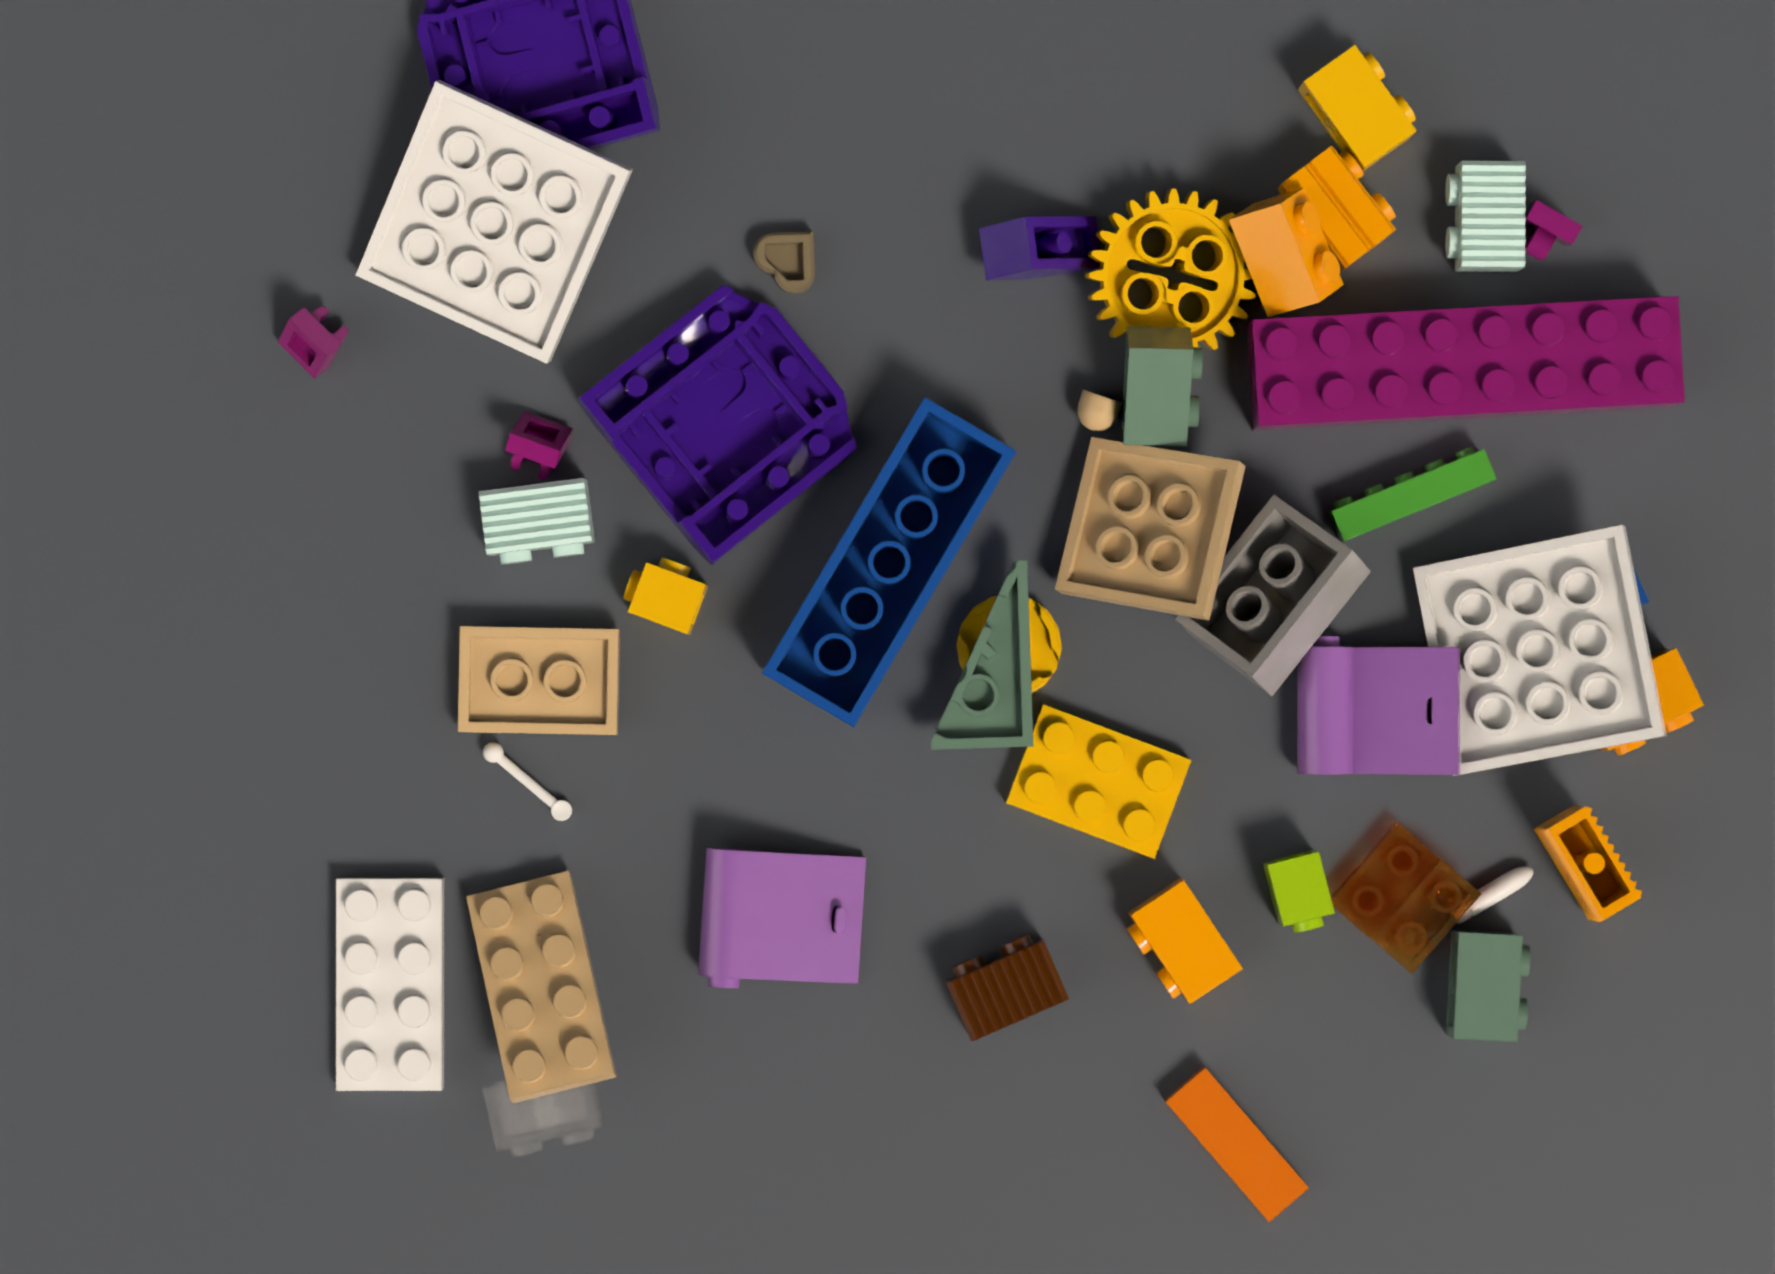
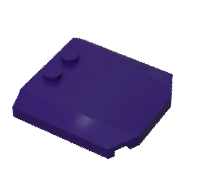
(547, 61)
(723, 419)

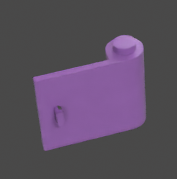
(1370, 710)
(774, 917)

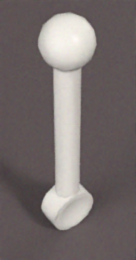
(560, 809)

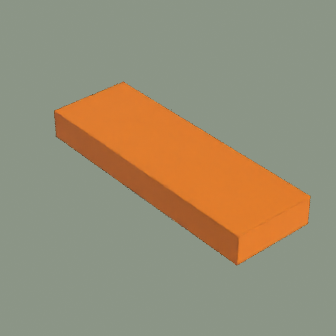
(1236, 1144)

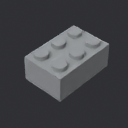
(1277, 595)

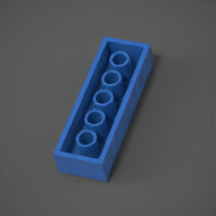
(889, 562)

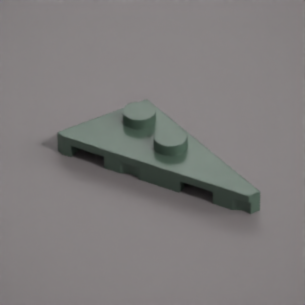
(995, 691)

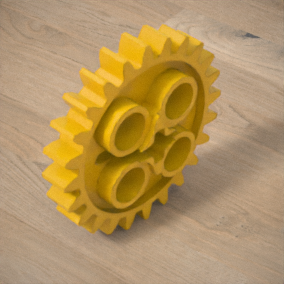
(1182, 229)

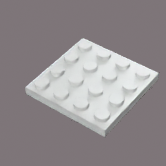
(493, 221)
(1546, 648)

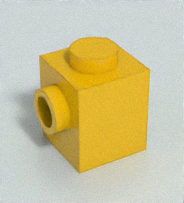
(666, 595)

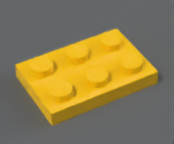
(1098, 781)

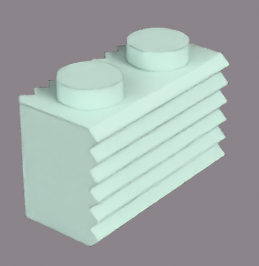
(1487, 216)
(537, 519)

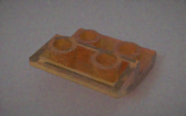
(1404, 897)

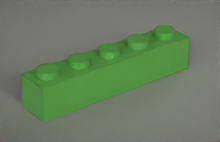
(1411, 493)

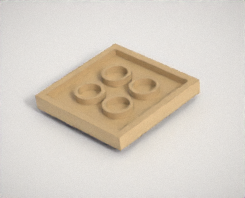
(1150, 528)

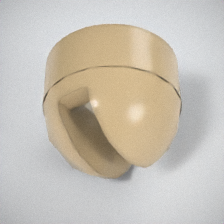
(1097, 411)

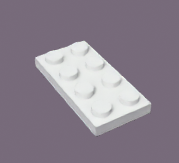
(389, 984)

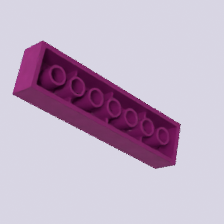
(1465, 363)

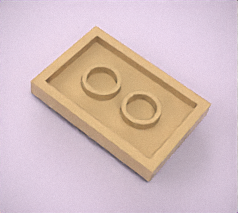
(538, 680)

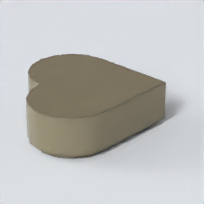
(788, 258)

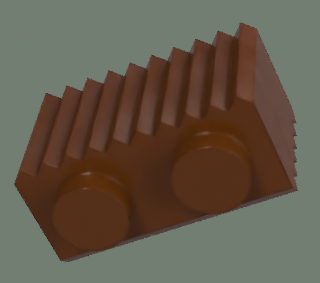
(1006, 987)

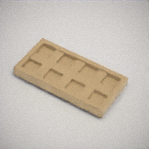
(541, 987)

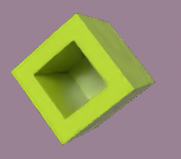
(1299, 890)

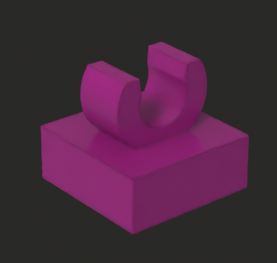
(1548, 228)
(310, 341)
(538, 441)

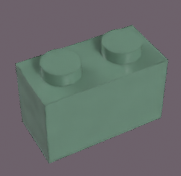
(1158, 386)
(1486, 985)

